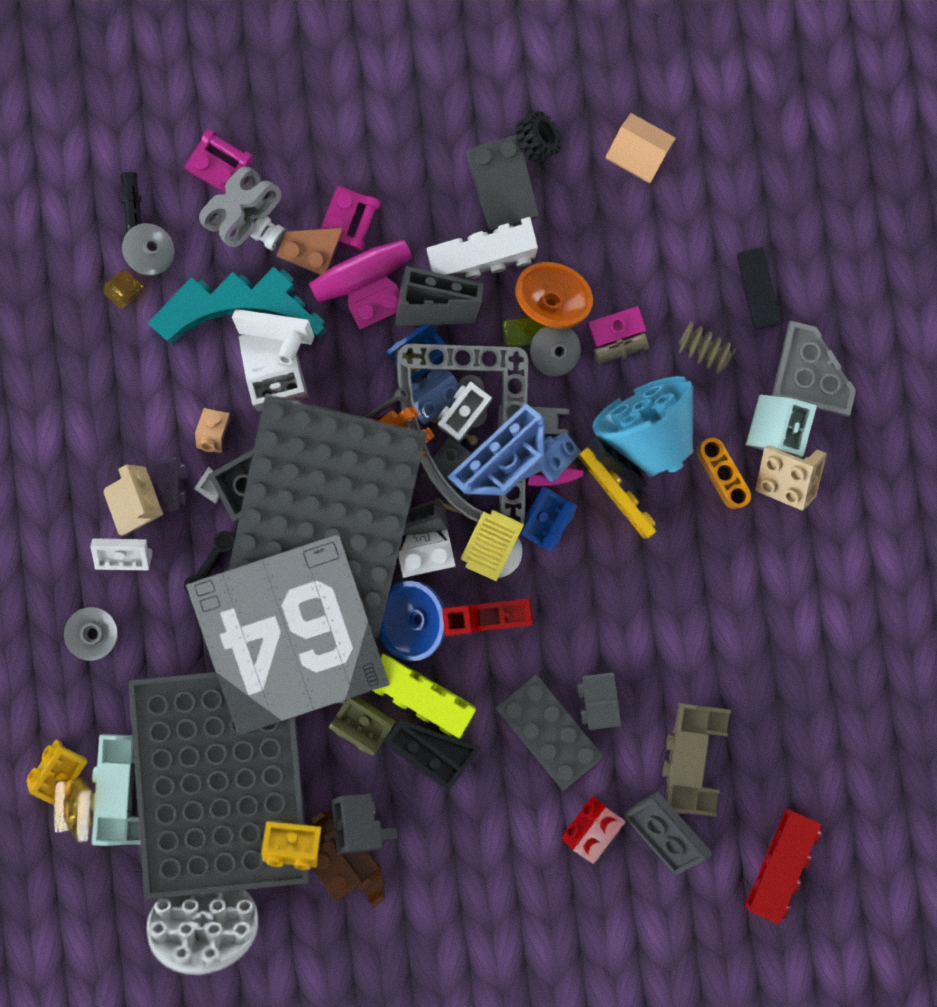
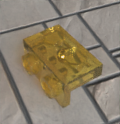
(72, 808)

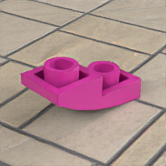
(570, 474)

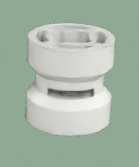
(268, 233)

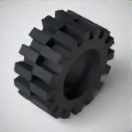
(538, 137)

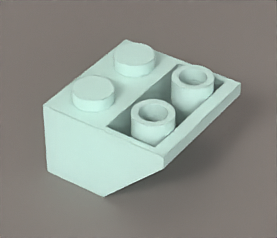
(781, 424)

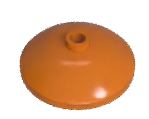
(554, 295)

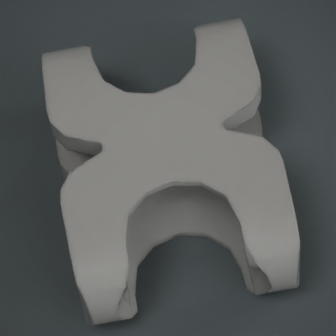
(240, 206)

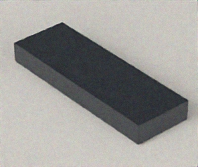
(758, 288)
(616, 462)

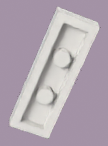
(290, 330)

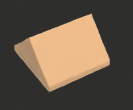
(640, 147)

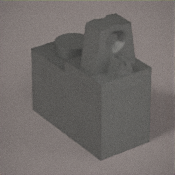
(356, 825)

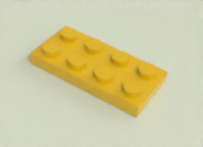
(624, 501)

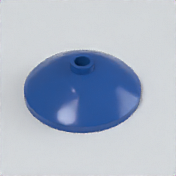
(401, 628)

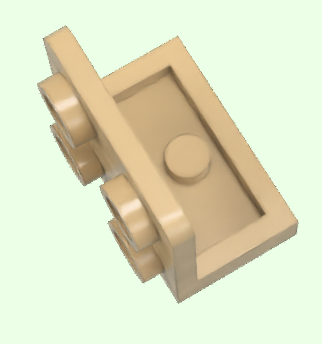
(132, 499)

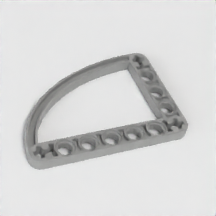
(475, 364)

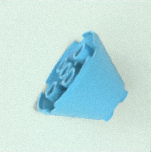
(652, 425)

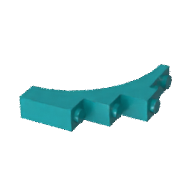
(195, 305)

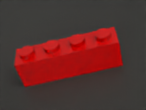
(783, 866)

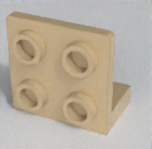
(790, 477)

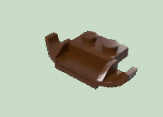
(346, 871)

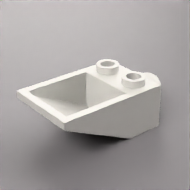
(267, 373)

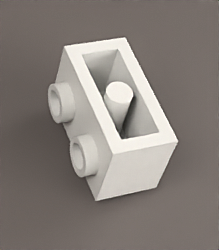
(464, 412)

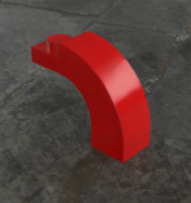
(487, 617)

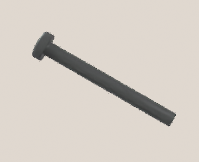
(400, 395)

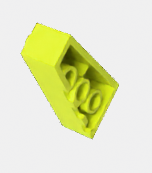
(425, 697)

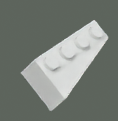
(485, 252)

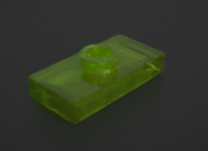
(520, 331)

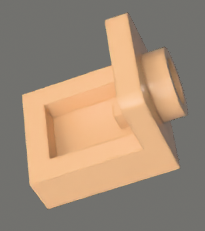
(211, 430)

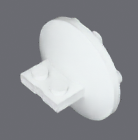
(202, 930)

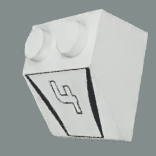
(425, 553)

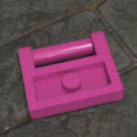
(211, 168)
(342, 213)

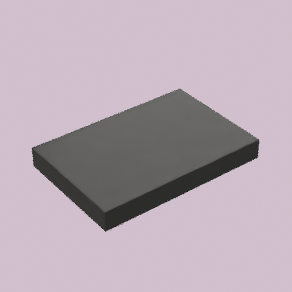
(666, 833)

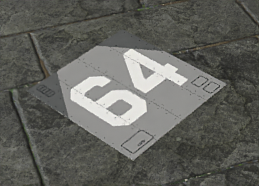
(287, 634)

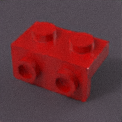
(592, 830)

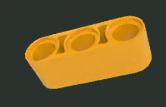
(735, 480)

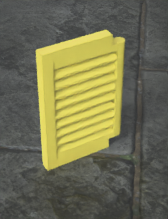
(491, 544)

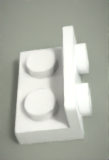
(121, 554)

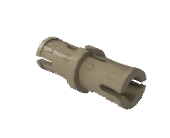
(621, 349)

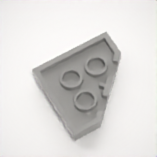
(812, 372)

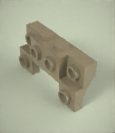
(688, 757)

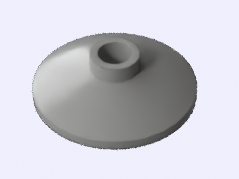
(140, 257)
(543, 350)
(78, 638)

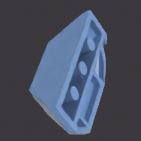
(504, 456)

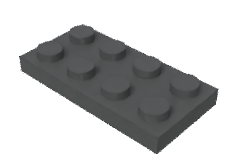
(549, 732)

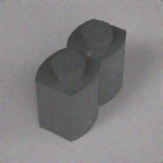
(600, 701)

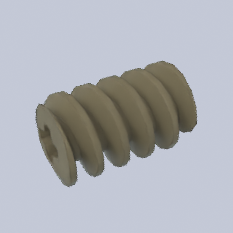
(706, 348)

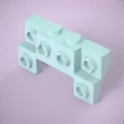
(114, 793)

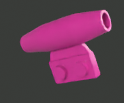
(365, 282)

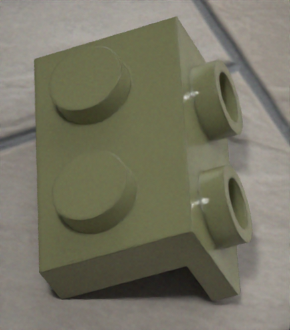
(362, 725)

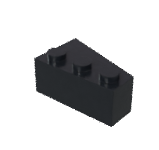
(431, 753)

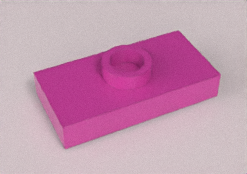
(617, 326)

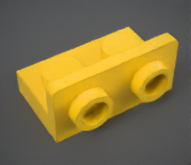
(56, 764)
(291, 845)

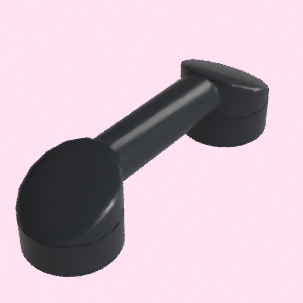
(223, 543)

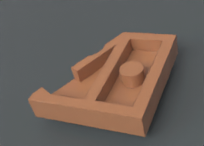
(310, 248)

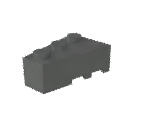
(437, 299)

